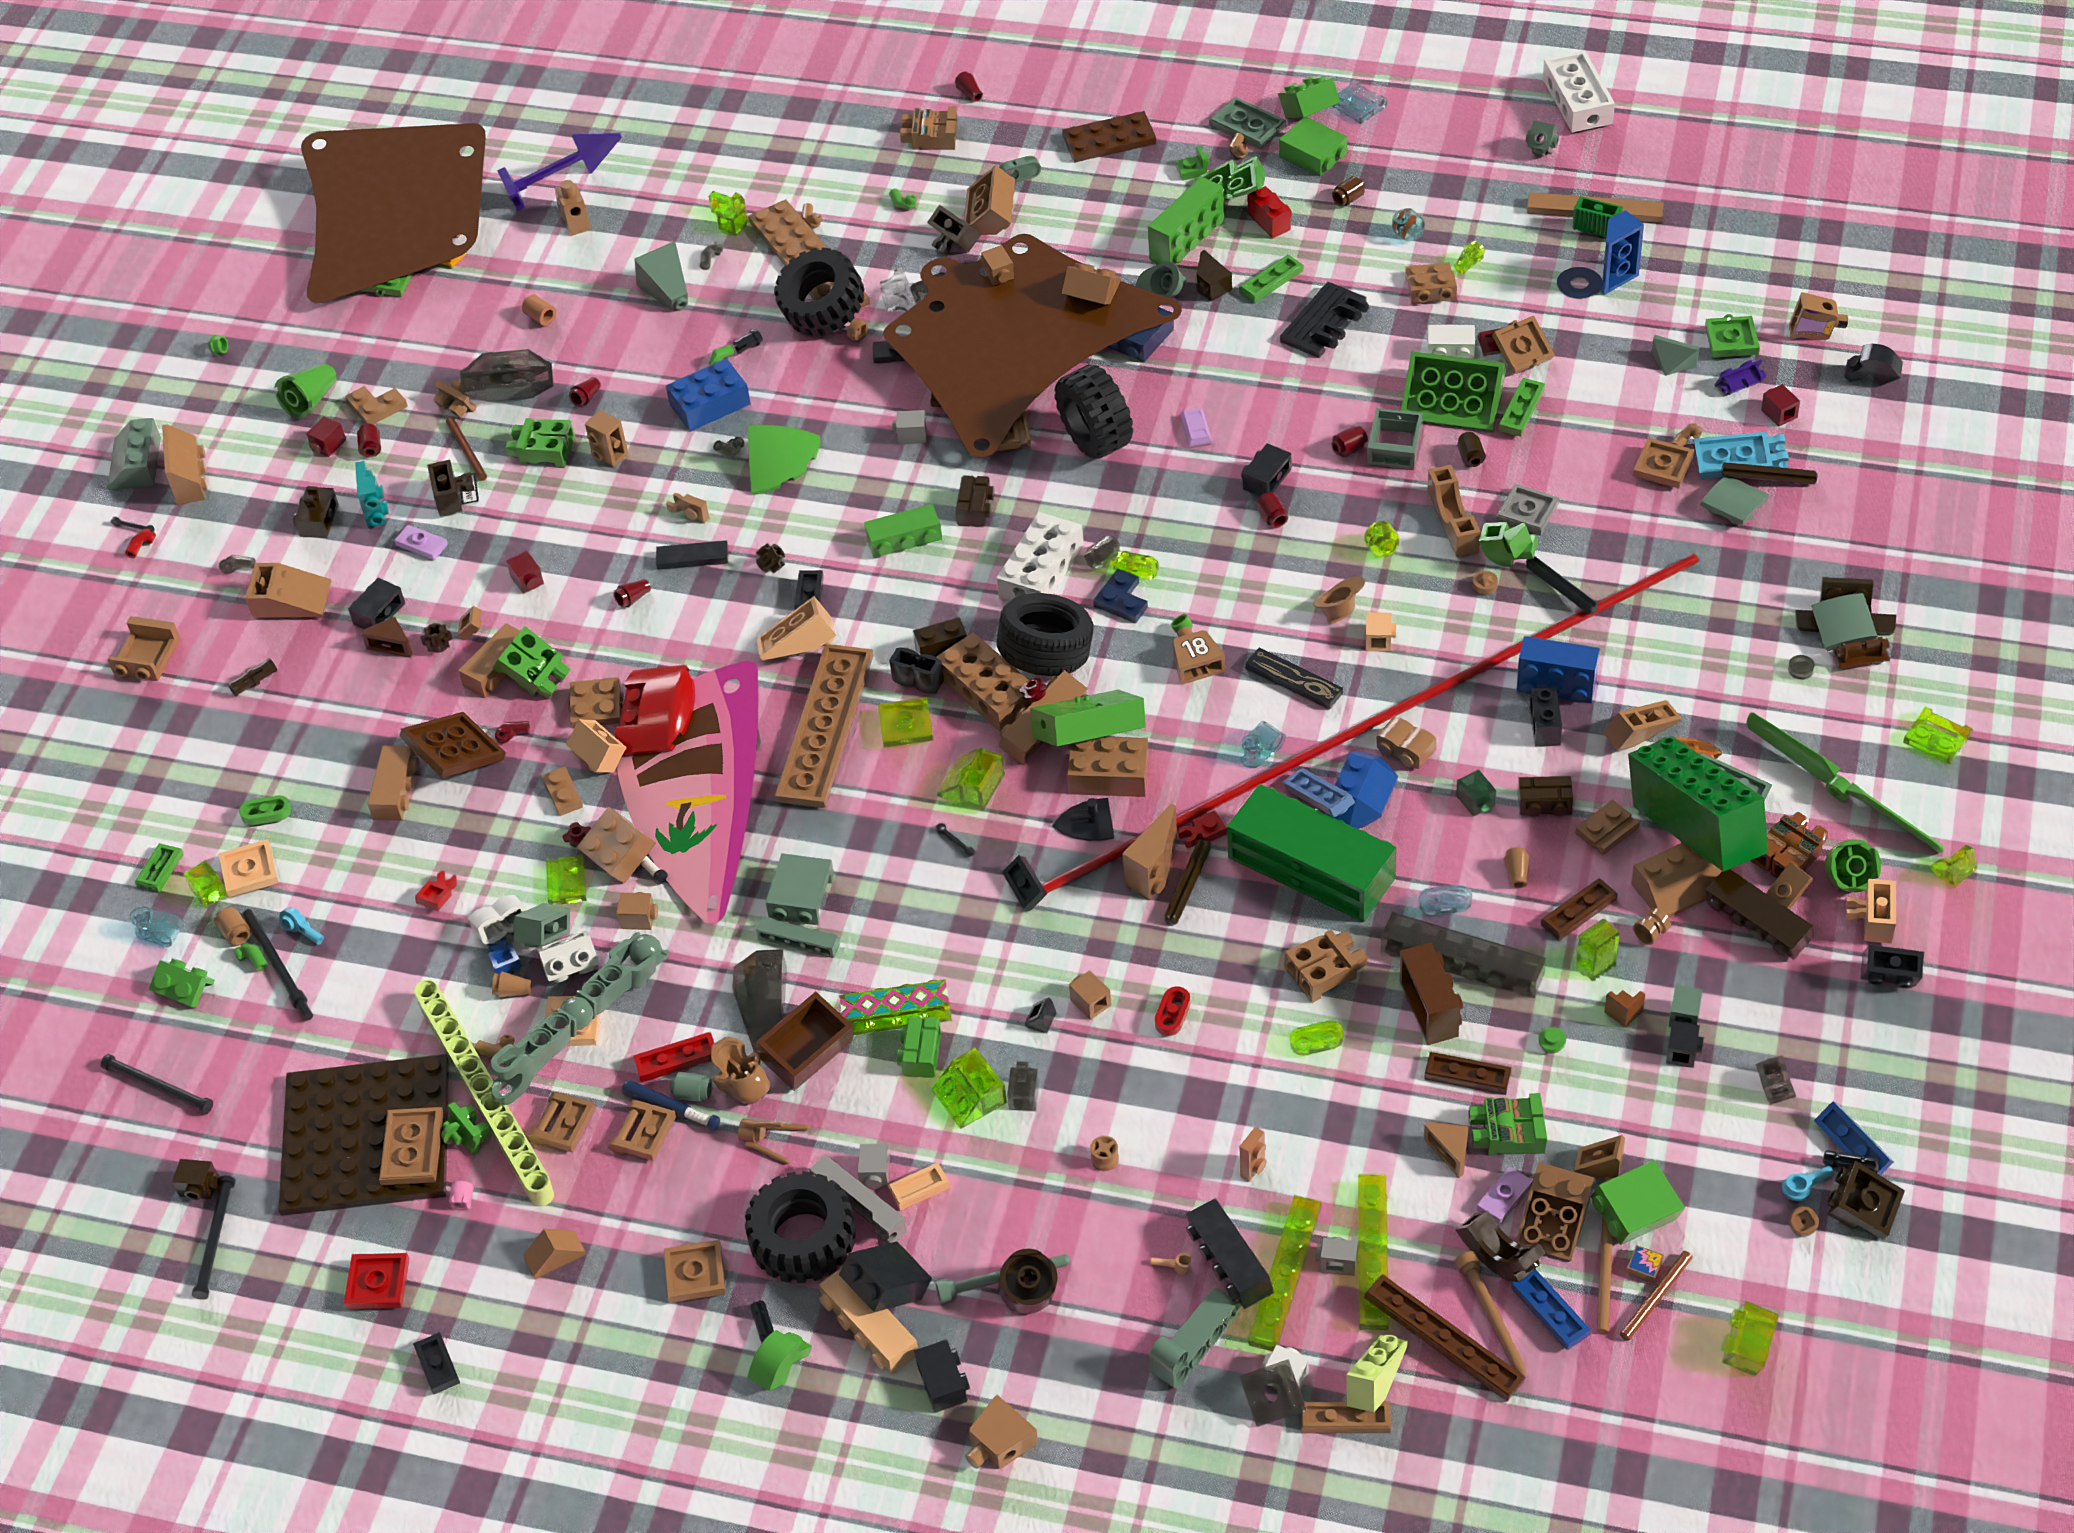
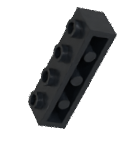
(1229, 1253)

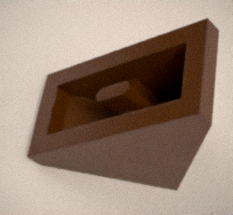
(387, 638)

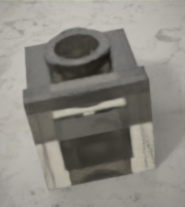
(1775, 1080)

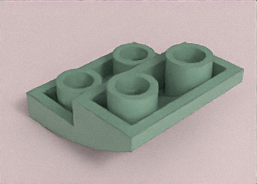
(1734, 500)
(1844, 620)

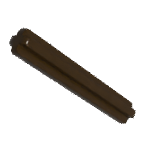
(1769, 473)
(1187, 882)

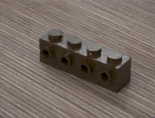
(1759, 913)

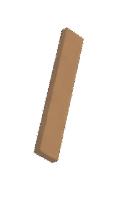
(1564, 205)

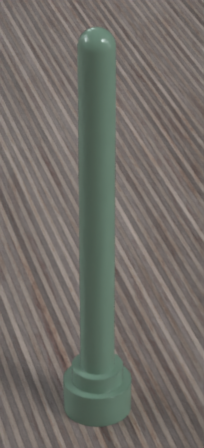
(948, 1289)

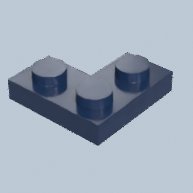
(1117, 597)

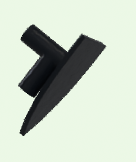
(1087, 821)

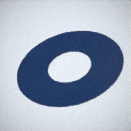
(1565, 286)

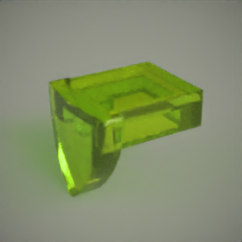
(1957, 867)

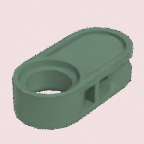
(1023, 167)

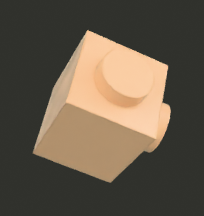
(1379, 631)

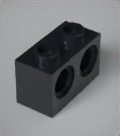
(1545, 717)

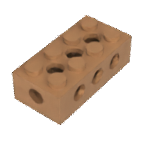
(984, 680)

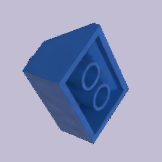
(1622, 251)

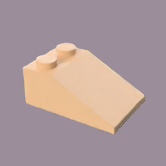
(798, 632)

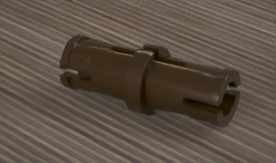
(252, 677)

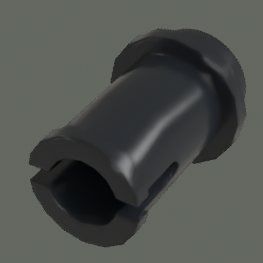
(747, 341)

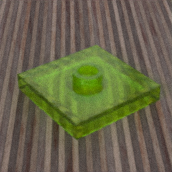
(905, 722)

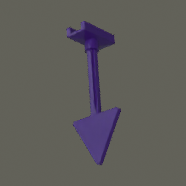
(591, 149)

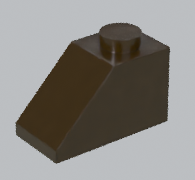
(1212, 277)

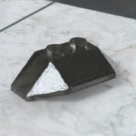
(506, 376)

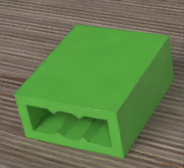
(1313, 146)
(1637, 1202)

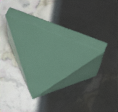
(1674, 355)

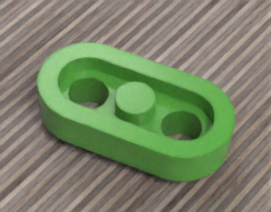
(265, 810)

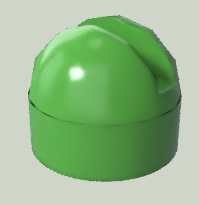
(1180, 622)

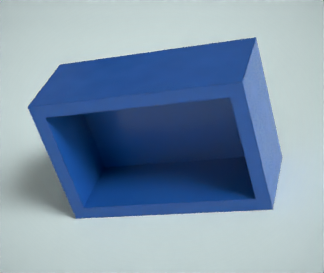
(708, 394)
(1558, 665)

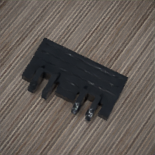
(1324, 319)

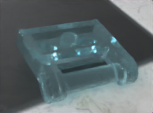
(1357, 107)

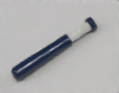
(644, 1094)

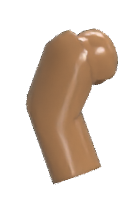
(1236, 146)
(810, 217)
(1690, 430)
(489, 1050)

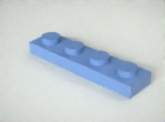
(1318, 792)

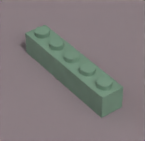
(798, 937)

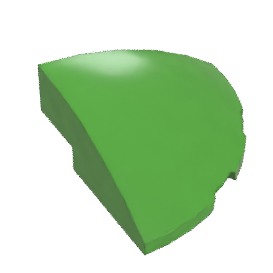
(1237, 179)
(778, 455)

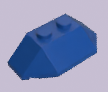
(1369, 783)

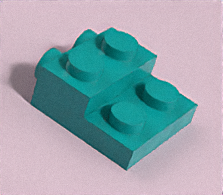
(370, 496)

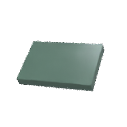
(1251, 121)

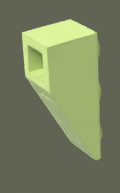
(1374, 1373)

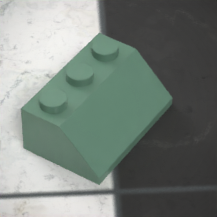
(135, 455)

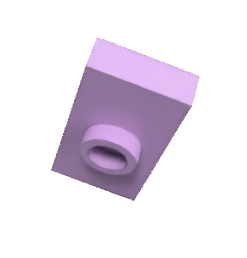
(421, 542)
(1505, 1194)

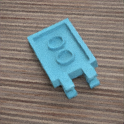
(1740, 449)

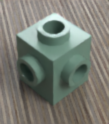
(1541, 130)

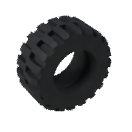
(806, 273)
(1093, 411)
(805, 1257)

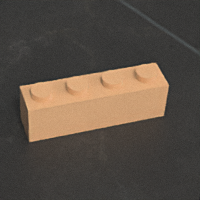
(878, 1331)

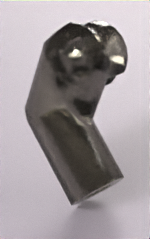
(706, 254)
(730, 448)
(236, 562)

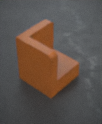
(1624, 1007)

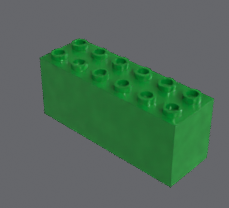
(1698, 803)
(1311, 852)

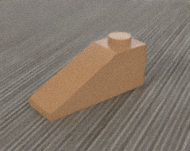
(1639, 724)

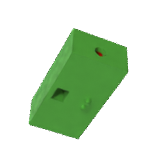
(1088, 717)

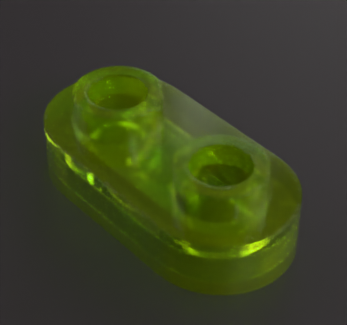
(1137, 564)
(1315, 1037)

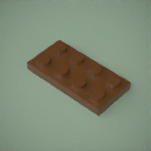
(1109, 136)

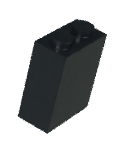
(885, 1276)

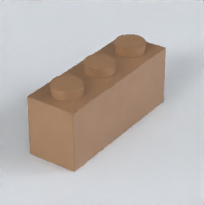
(478, 671)
(393, 783)

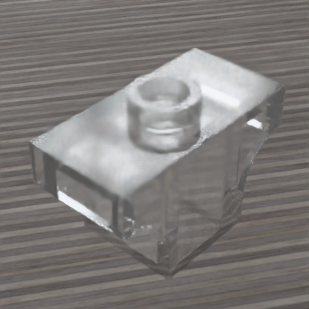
(897, 292)

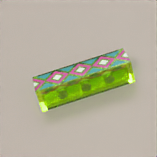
(892, 1006)

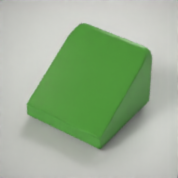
(1517, 539)

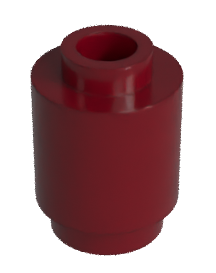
(368, 440)
(1349, 440)
(1272, 510)

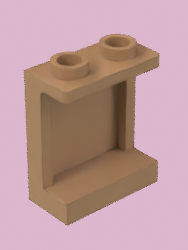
(146, 649)

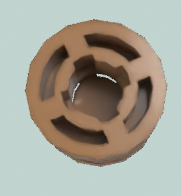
(1655, 923)

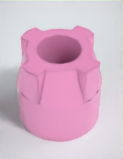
(461, 1195)

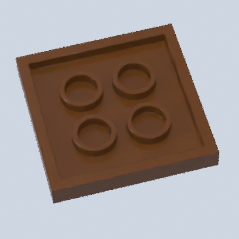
(452, 744)

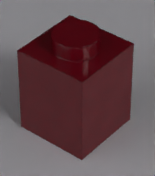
(1780, 405)
(326, 436)
(525, 572)

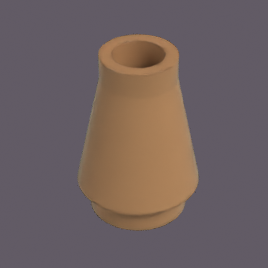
(1517, 865)
(510, 985)

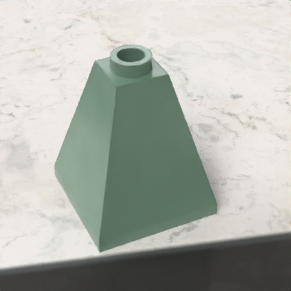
(662, 276)

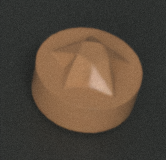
(857, 330)
(1485, 582)
(1803, 1221)

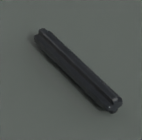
(1562, 585)

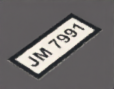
(470, 497)

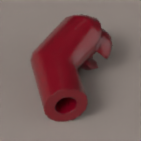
(510, 729)

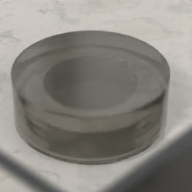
(1801, 667)

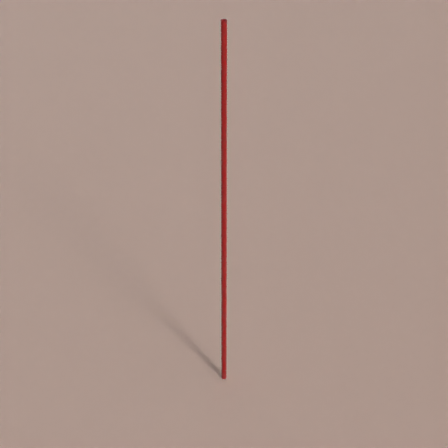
(1376, 720)

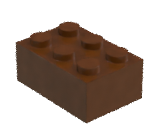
(1430, 993)
(804, 1041)

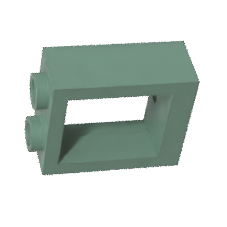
(1393, 454)

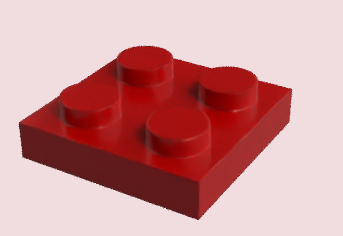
(376, 1281)

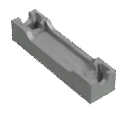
(887, 1221)

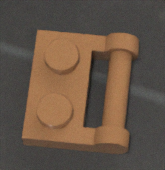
(569, 1124)
(649, 1134)

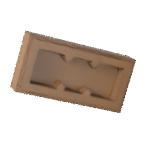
(1789, 885)

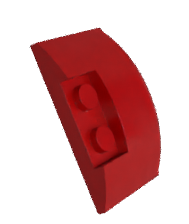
(655, 709)

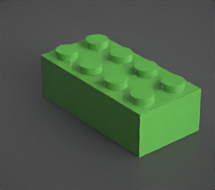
(1186, 222)

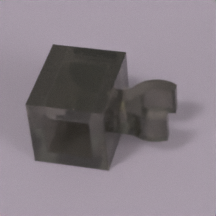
(1023, 1087)

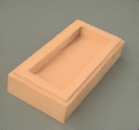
(918, 1186)

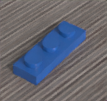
(1850, 1135)
(1551, 1309)

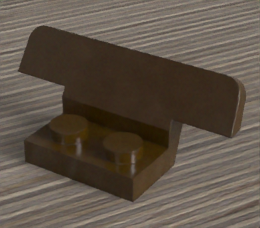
(1836, 587)

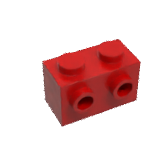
(1269, 212)

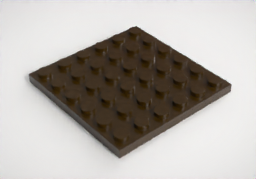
(338, 1132)

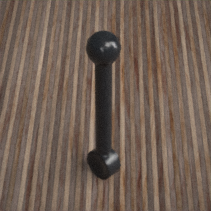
(116, 521)
(941, 829)

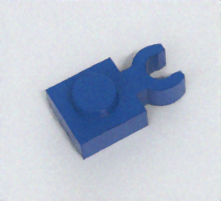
(503, 957)

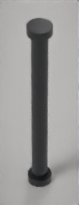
(204, 1105)
(200, 1291)

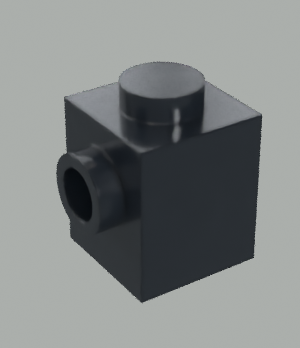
(1684, 1044)

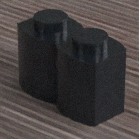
(916, 670)

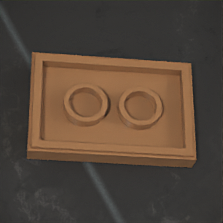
(411, 1146)

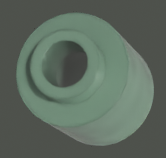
(691, 1087)

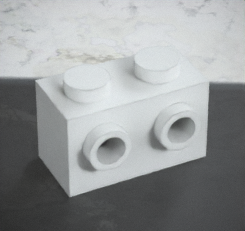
(568, 956)

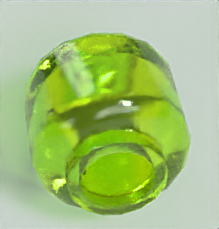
(1381, 539)

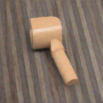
(1175, 1263)

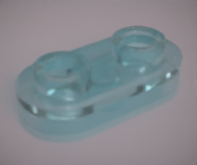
(1444, 900)

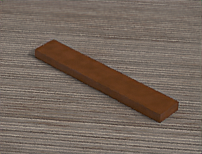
(1444, 1337)

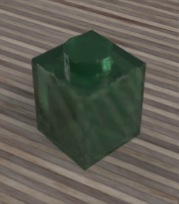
(1476, 793)

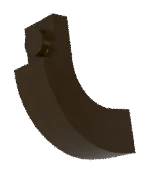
(1497, 1249)

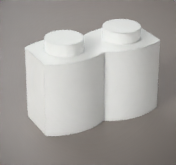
(495, 921)

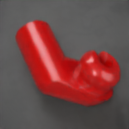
(137, 541)

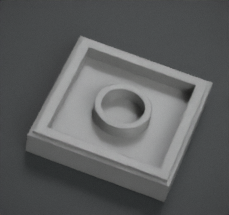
(1529, 507)

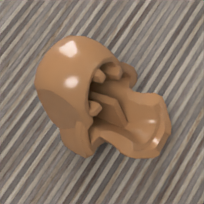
(739, 1073)

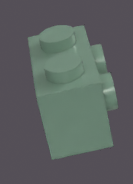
(541, 924)

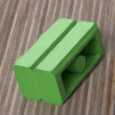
(920, 1047)

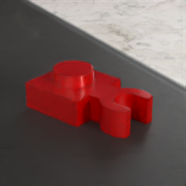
(1205, 827)
(435, 894)

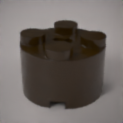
(1039, 1270)

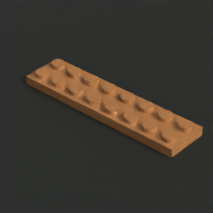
(788, 236)
(824, 726)

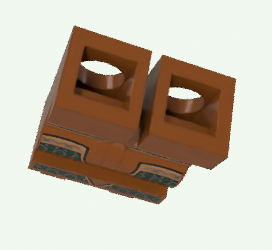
(1793, 843)

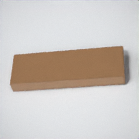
(1339, 1418)

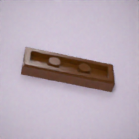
(1579, 909)
(1468, 1073)

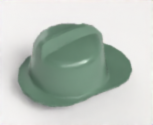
(1162, 279)

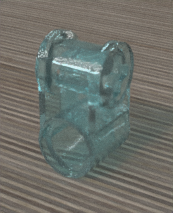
(1261, 744)
(156, 925)

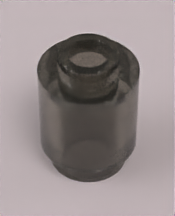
(1101, 552)

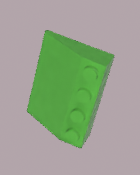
(1454, 390)

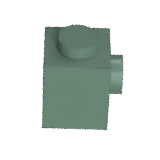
(1685, 1004)

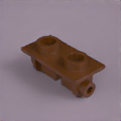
(1862, 654)

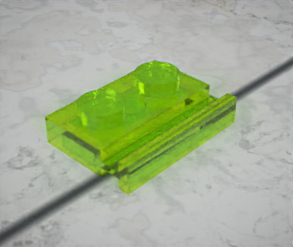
(566, 879)

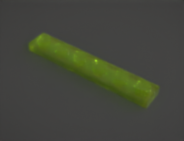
(1372, 1246)
(1285, 1273)

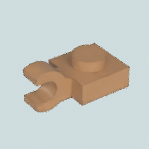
(693, 507)

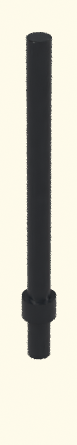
(296, 996)

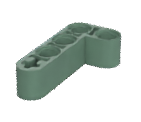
(1178, 1357)

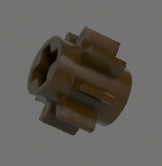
(770, 558)
(436, 637)

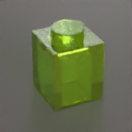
(205, 883)

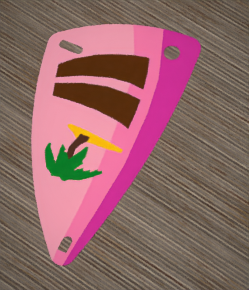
(701, 791)

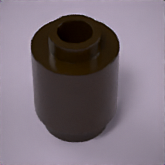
(1471, 449)

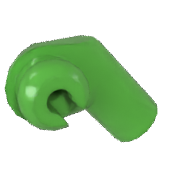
(900, 202)
(721, 353)
(253, 953)

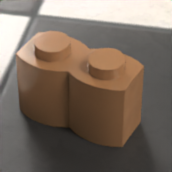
(1406, 742)

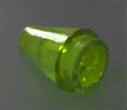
(1470, 256)

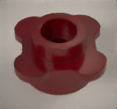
(1034, 690)
(575, 834)

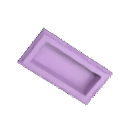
(1196, 427)

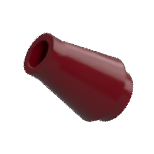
(967, 84)
(583, 392)
(631, 592)

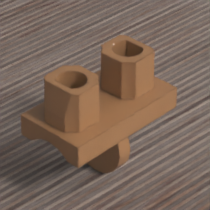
(447, 393)

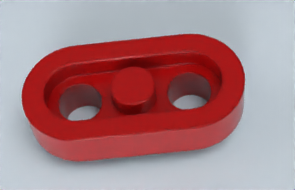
(1172, 1013)

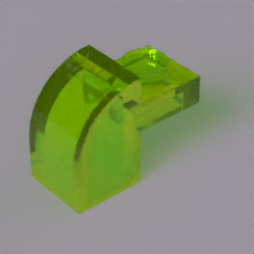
(730, 212)

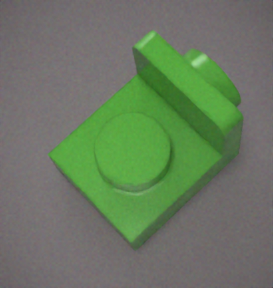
(1193, 166)

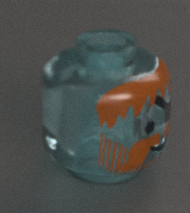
(1408, 224)

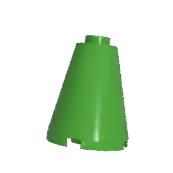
(304, 389)

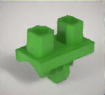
(461, 1130)

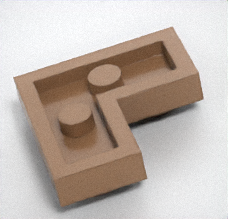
(375, 409)

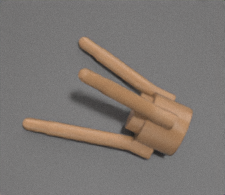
(754, 1131)

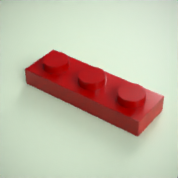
(674, 1057)

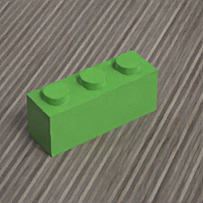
(903, 530)

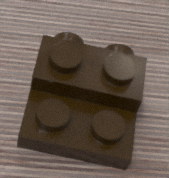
(1865, 1200)

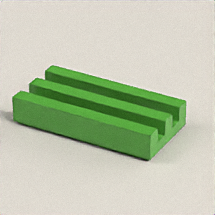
(162, 868)

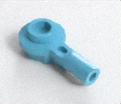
(294, 921)
(1798, 1186)

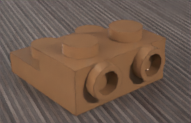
(1431, 283)

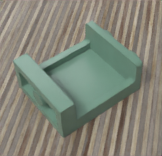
(798, 888)

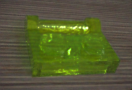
(1935, 741)

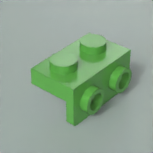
(179, 983)

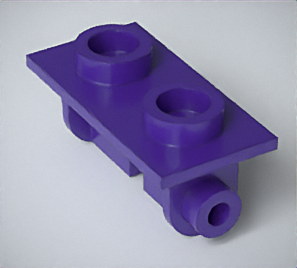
(1732, 379)

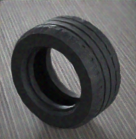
(1044, 634)

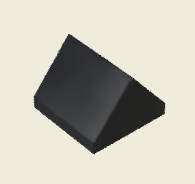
(1041, 1015)

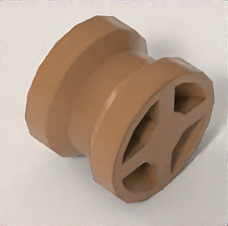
(1107, 1146)

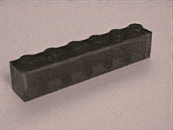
(1467, 954)

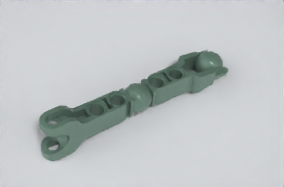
(555, 1031)

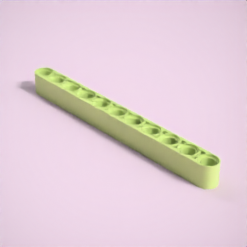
(464, 1060)

